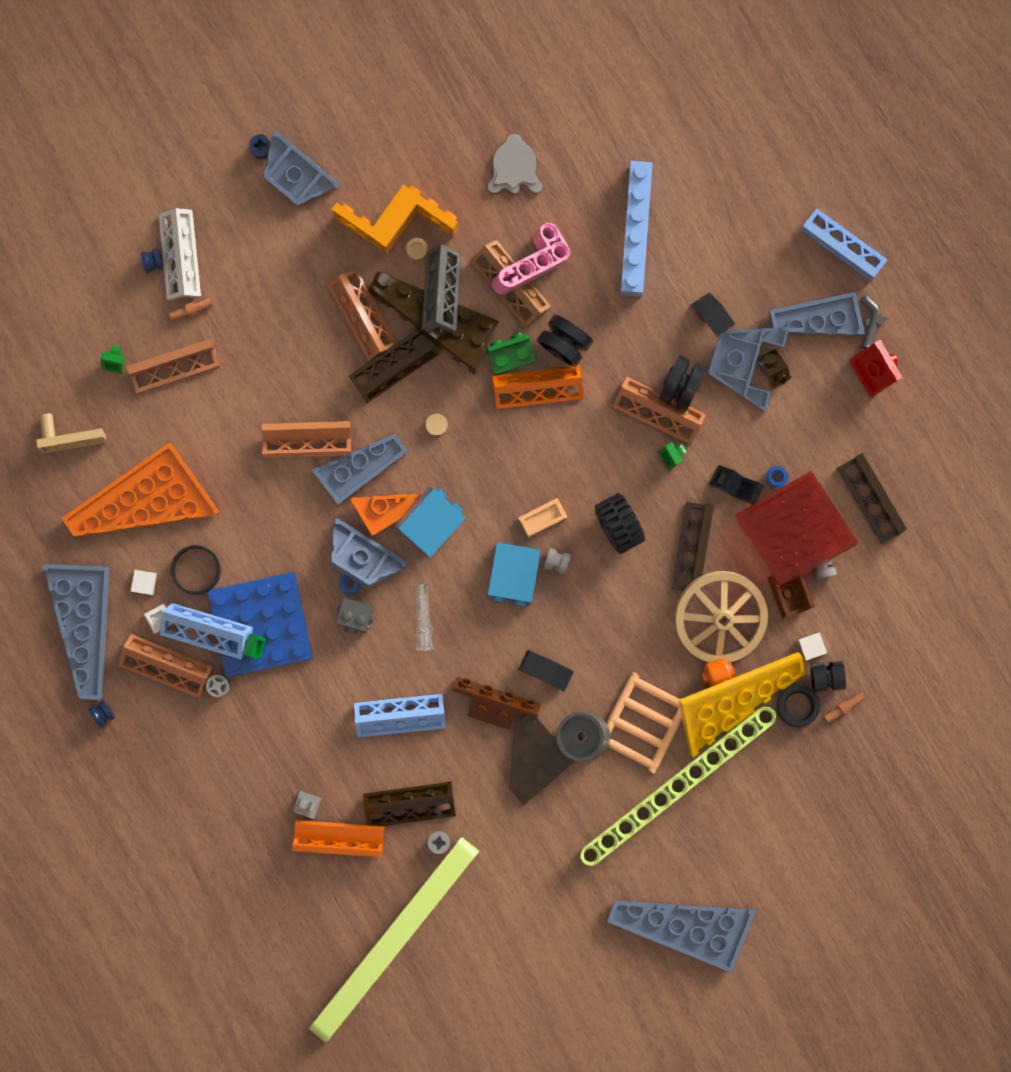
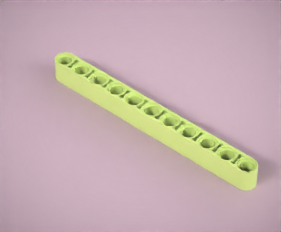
(683, 775)
(393, 940)

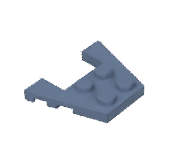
(736, 359)

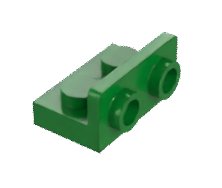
(511, 354)

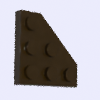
(534, 759)

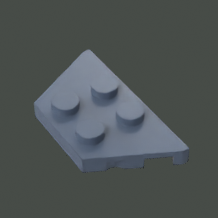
(294, 172)
(361, 556)

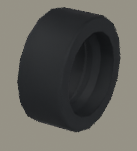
(815, 706)

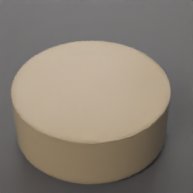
(416, 249)
(436, 424)

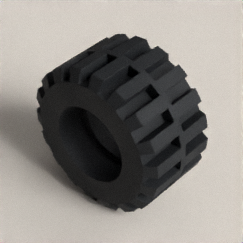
(619, 523)

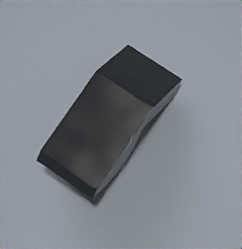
(713, 313)
(736, 485)
(546, 670)

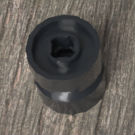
(828, 676)

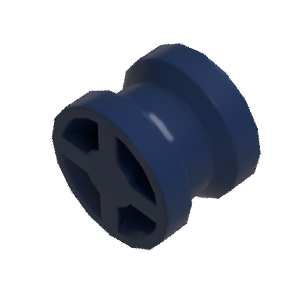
(261, 150)
(151, 260)
(101, 713)

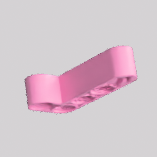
(529, 265)

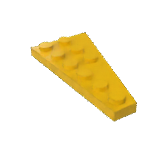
(732, 701)

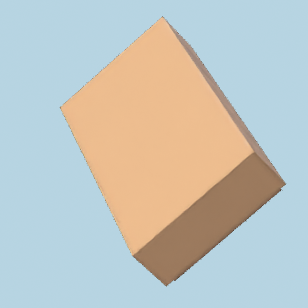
(542, 517)

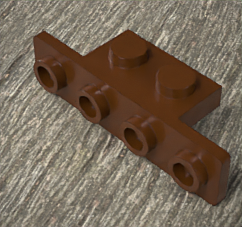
(494, 705)

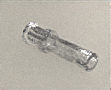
(424, 628)

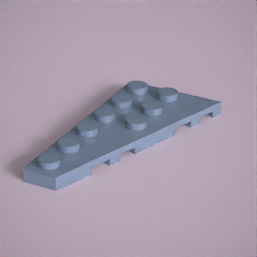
(81, 612)
(698, 931)

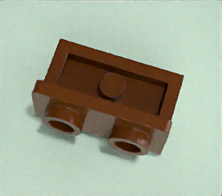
(792, 598)

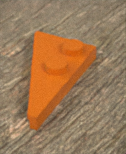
(383, 511)

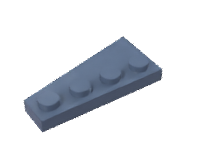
(824, 316)
(351, 473)

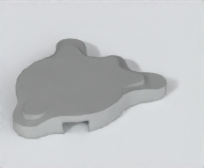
(513, 167)

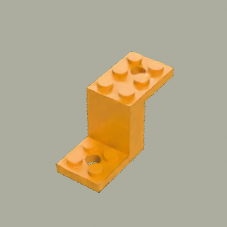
(396, 218)

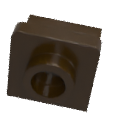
(774, 368)

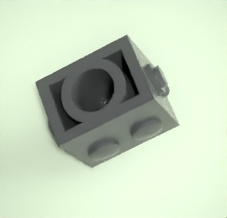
(355, 616)

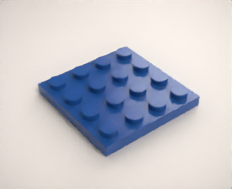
(274, 613)

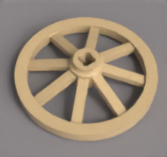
(718, 613)

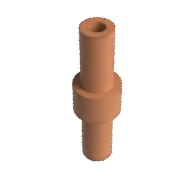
(190, 309)
(844, 707)

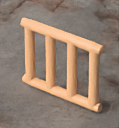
(672, 725)

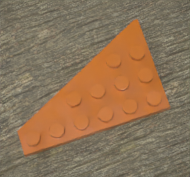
(148, 494)

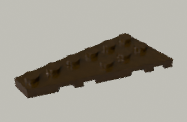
(472, 330)

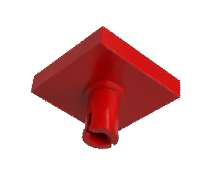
(876, 368)

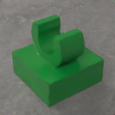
(113, 361)
(671, 455)
(254, 646)

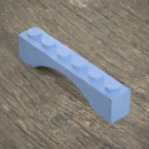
(636, 228)

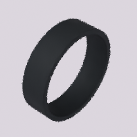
(189, 548)

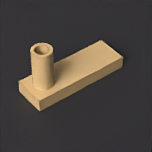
(52, 443)

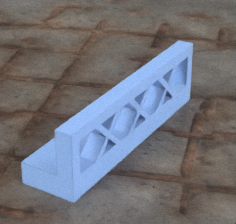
(840, 249)
(206, 623)
(400, 719)

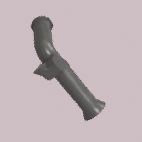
(873, 322)

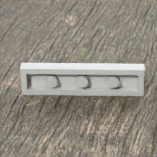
(182, 252)

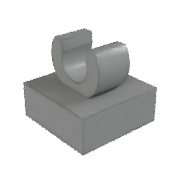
(307, 804)

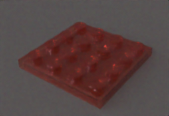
(796, 529)

